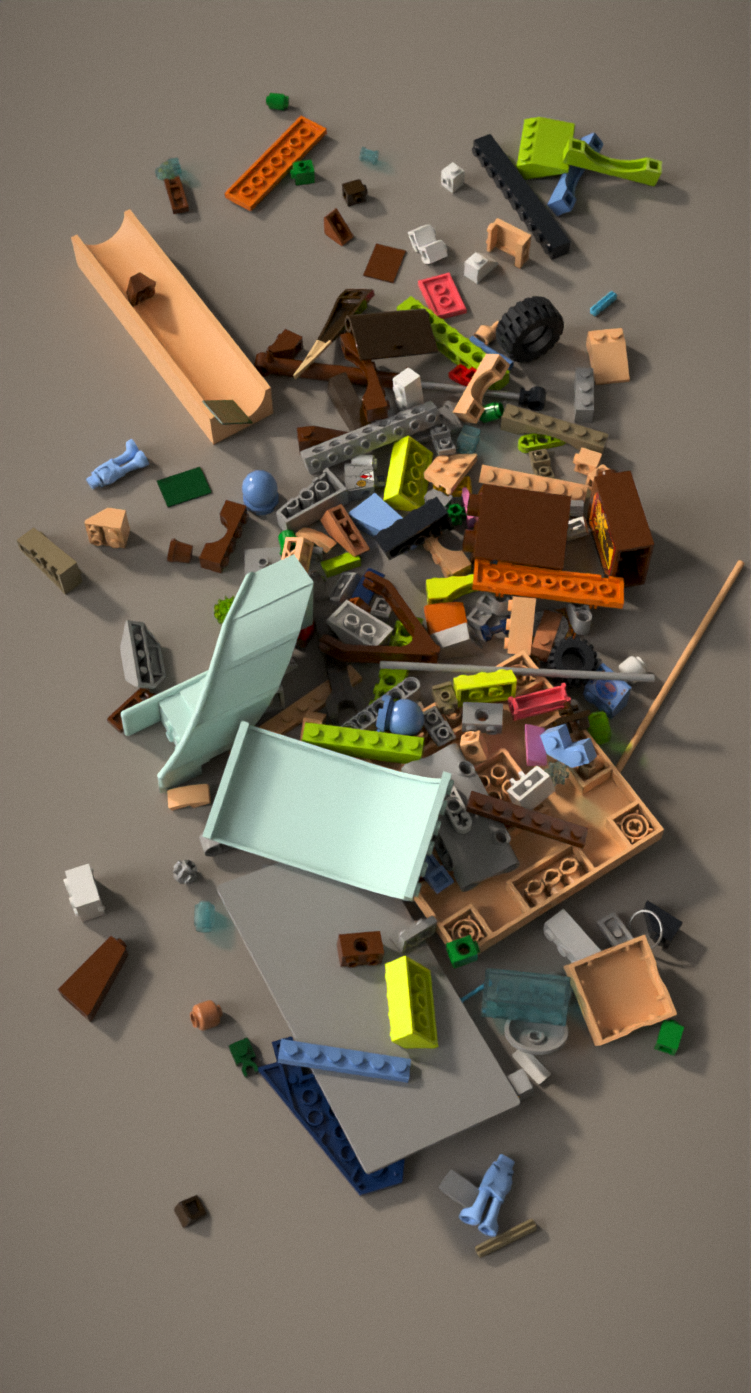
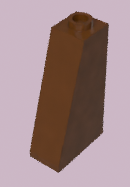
(94, 978)

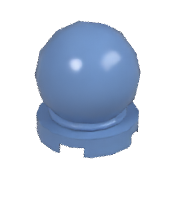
(260, 492)
(400, 717)

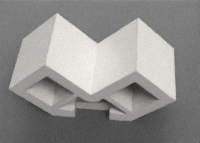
(424, 241)

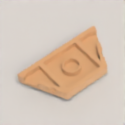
(449, 470)

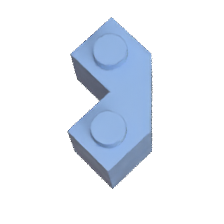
(560, 746)

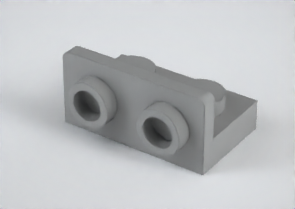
(414, 933)

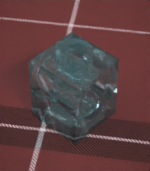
(468, 440)

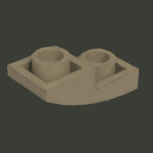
(540, 463)

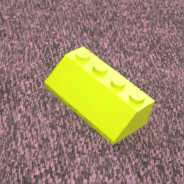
(405, 479)
(411, 1004)

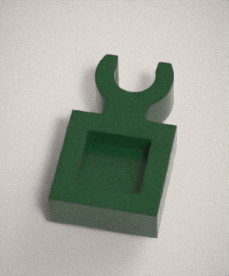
(243, 1054)

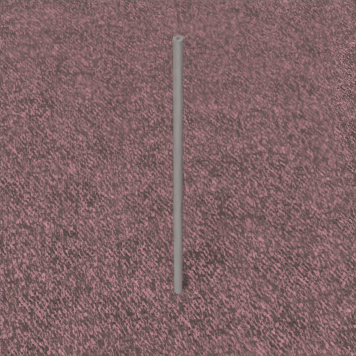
(518, 671)

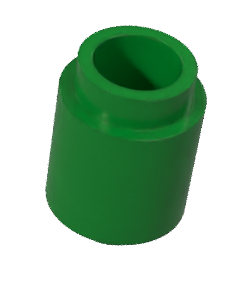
(277, 101)
(492, 412)

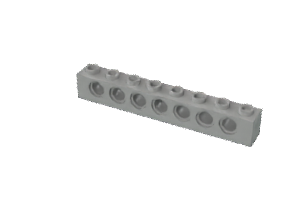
(370, 437)

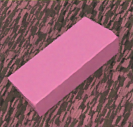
(534, 746)

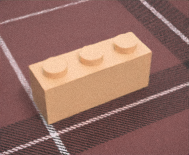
(520, 625)

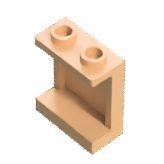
(509, 240)

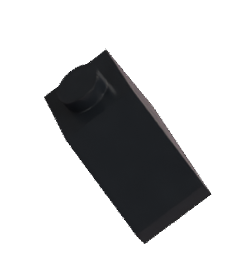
(670, 924)

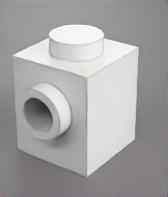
(452, 177)

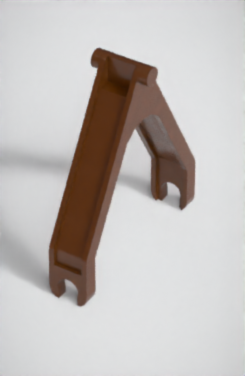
(419, 650)

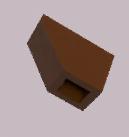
(140, 289)
(287, 345)

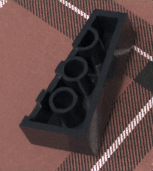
(414, 528)

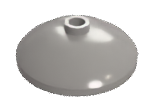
(535, 1037)

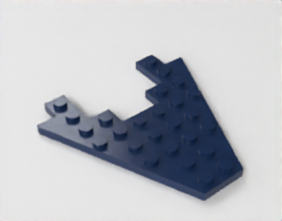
(312, 1110)

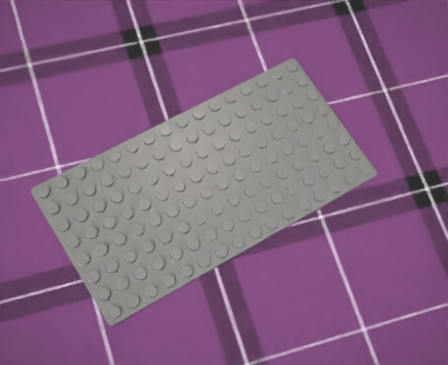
(292, 933)

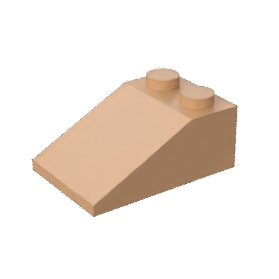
(608, 356)

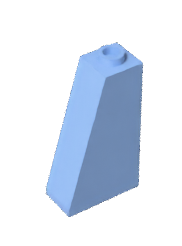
(374, 516)

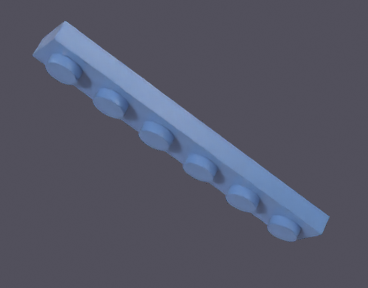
(344, 1060)

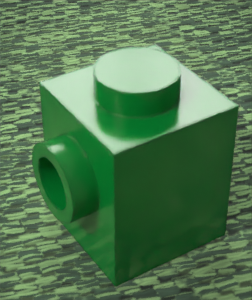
(303, 172)

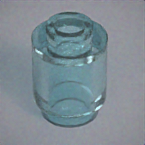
(204, 916)

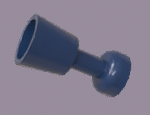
(487, 632)

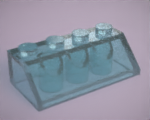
(525, 996)

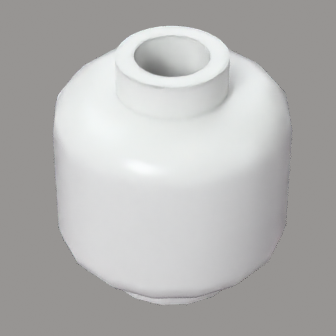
(633, 665)

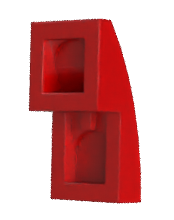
(462, 374)

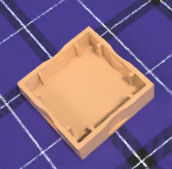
(619, 990)

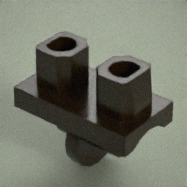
(581, 718)

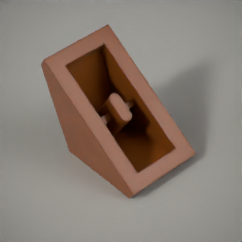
(336, 228)

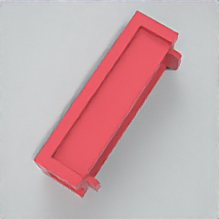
(538, 702)

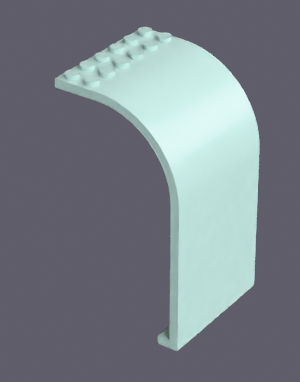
(328, 812)

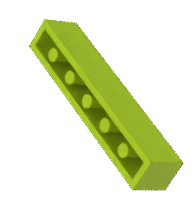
(365, 743)

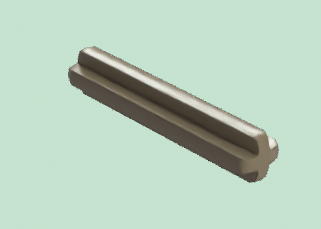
(506, 1238)

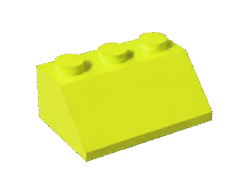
(485, 687)

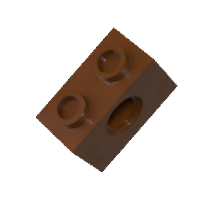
(369, 942)

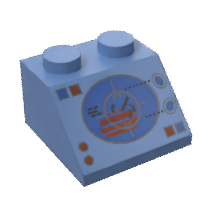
(607, 695)

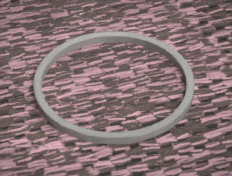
(660, 923)

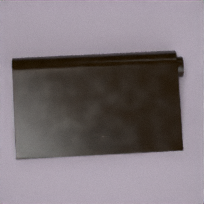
(392, 334)

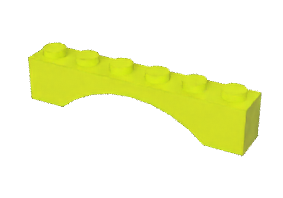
(448, 589)

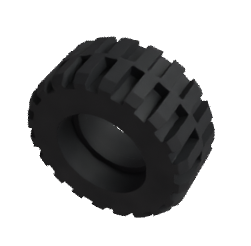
(529, 329)

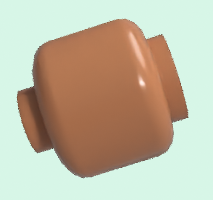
(206, 1015)

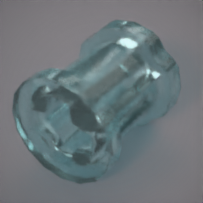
(369, 155)

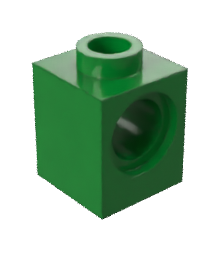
(459, 959)
(669, 1037)

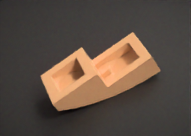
(318, 538)
(189, 795)

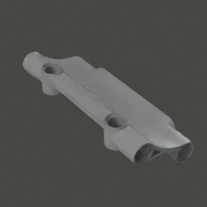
(486, 846)

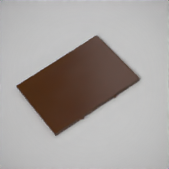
(384, 263)

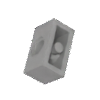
(491, 711)

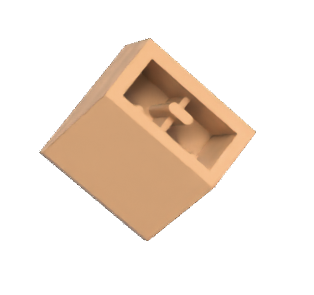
(108, 528)

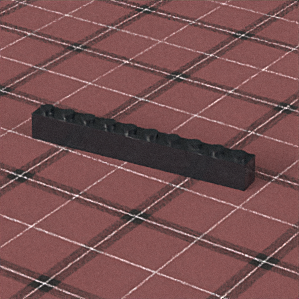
(521, 197)

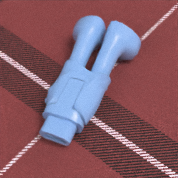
(111, 470)
(495, 1184)

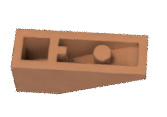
(344, 531)
(546, 635)

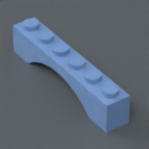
(564, 193)

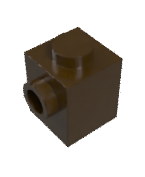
(354, 192)

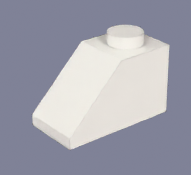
(479, 266)

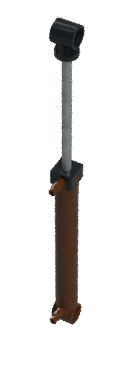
(268, 364)

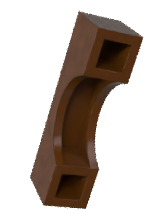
(216, 554)

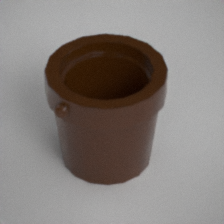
(179, 552)

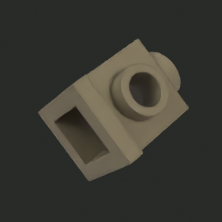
(443, 691)

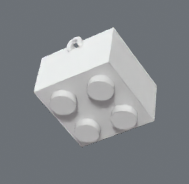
(84, 893)

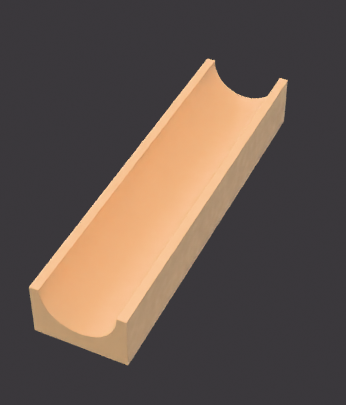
(175, 328)

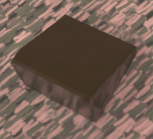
(190, 1211)

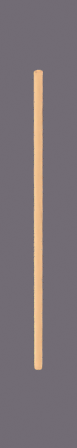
(679, 666)

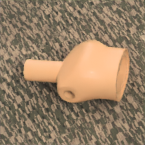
(486, 333)

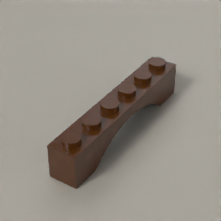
(374, 402)

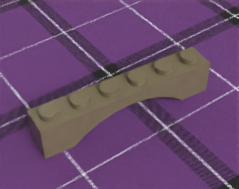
(521, 421)

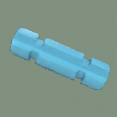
(603, 303)

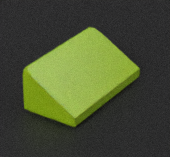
(340, 564)

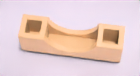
(489, 371)
(452, 562)

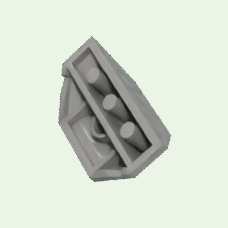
(141, 656)

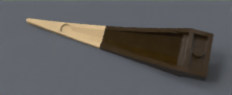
(347, 303)

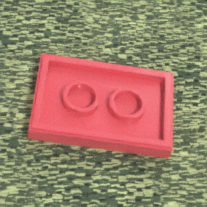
(442, 296)

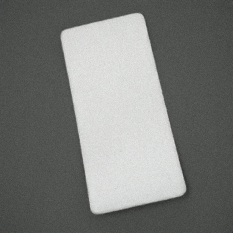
(531, 1066)

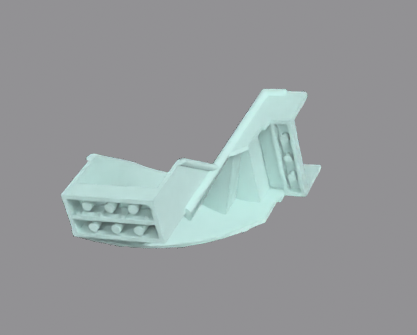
(242, 676)

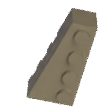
(50, 560)

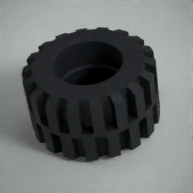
(575, 647)

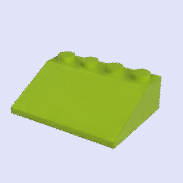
(543, 147)

